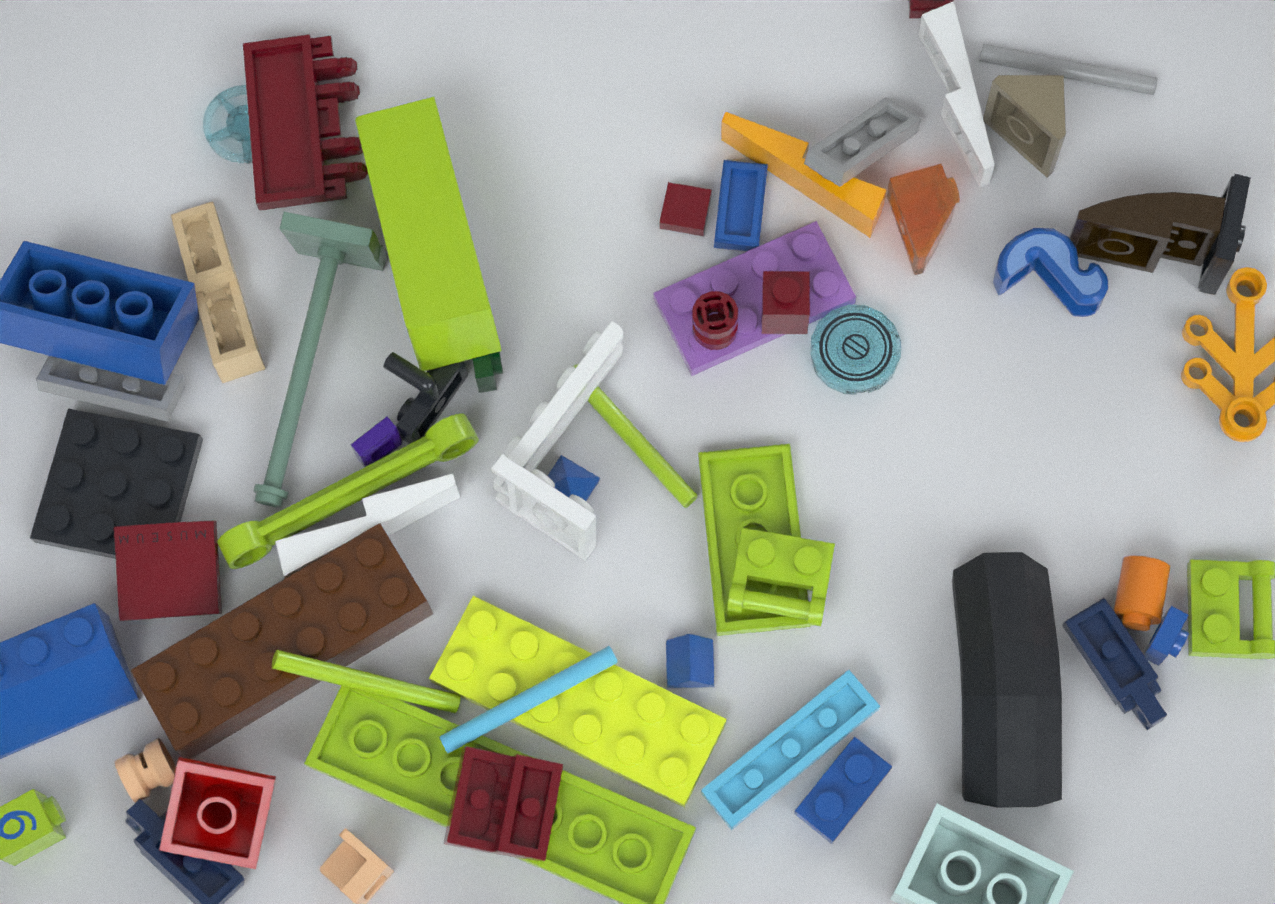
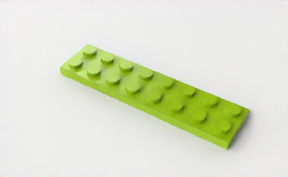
(595, 833)

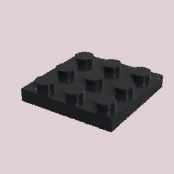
(110, 477)

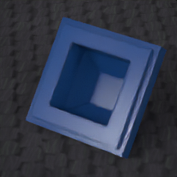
(572, 478)

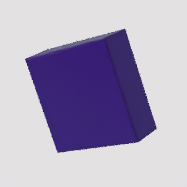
(377, 442)

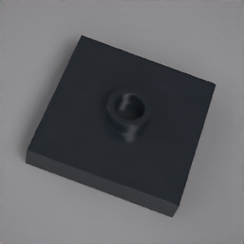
(1229, 238)

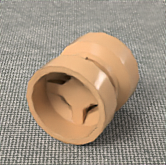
(146, 770)

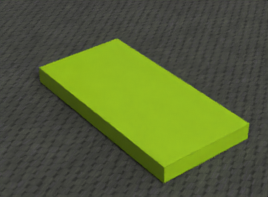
(753, 492)

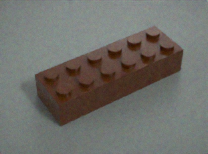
(324, 612)

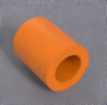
(1141, 592)

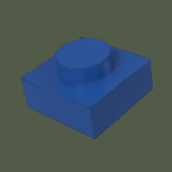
(1168, 637)

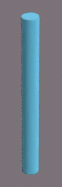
(528, 699)

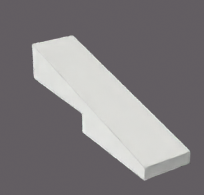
(961, 108)
(392, 509)

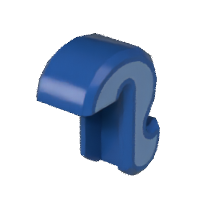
(1057, 264)

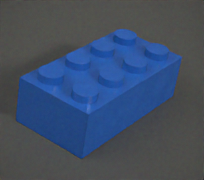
(96, 312)

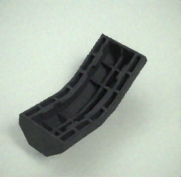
(1008, 681)

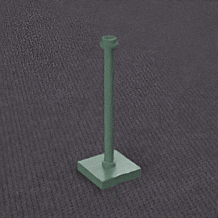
(333, 245)

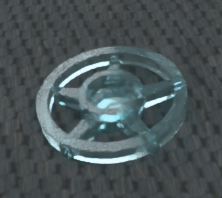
(236, 122)

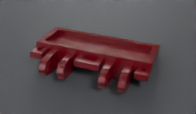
(291, 117)

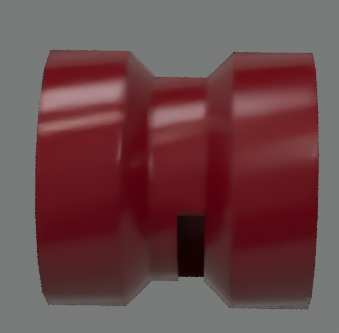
(713, 330)

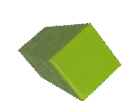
(427, 235)

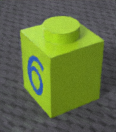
(29, 826)

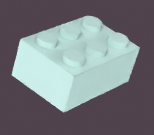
(974, 865)

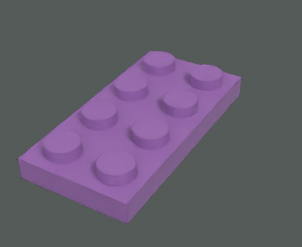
(742, 280)

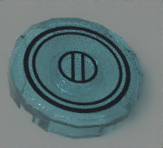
(855, 349)

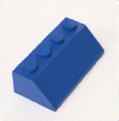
(60, 678)

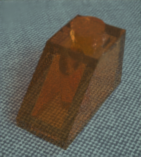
(922, 210)

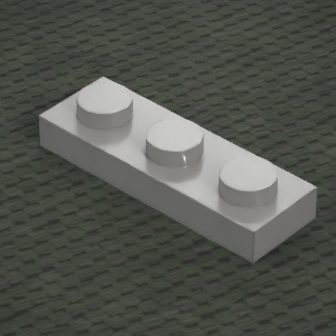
(862, 141)
(110, 388)

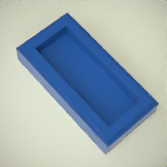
(740, 205)

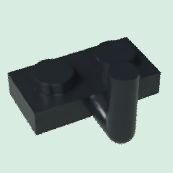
(436, 391)

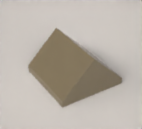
(1029, 116)

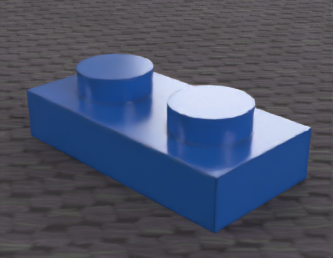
(843, 790)

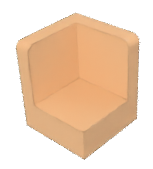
(355, 869)

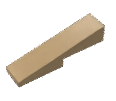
(218, 293)

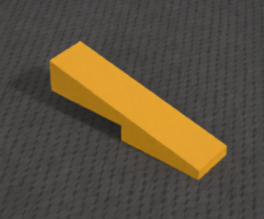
(853, 202)

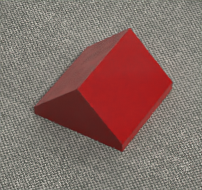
(217, 813)

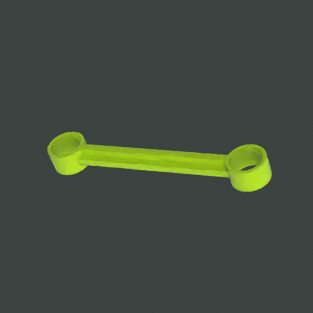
(255, 539)

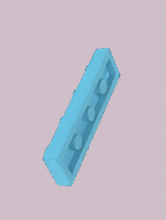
(790, 749)

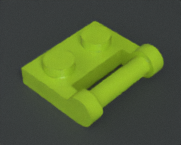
(782, 562)
(1215, 609)

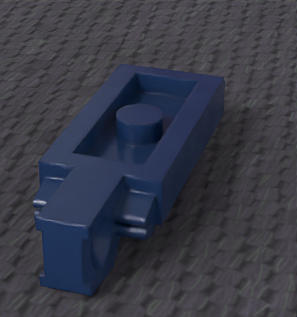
(1117, 662)
(196, 878)

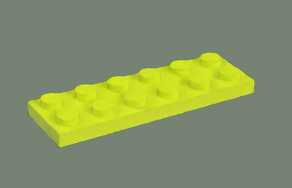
(605, 719)

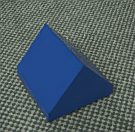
(690, 662)

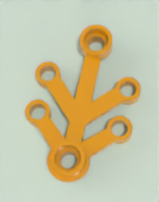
(1239, 364)

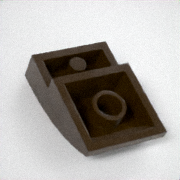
(1149, 227)

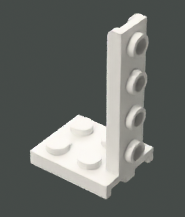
(530, 491)

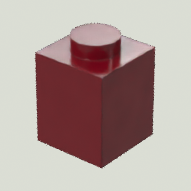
(785, 302)

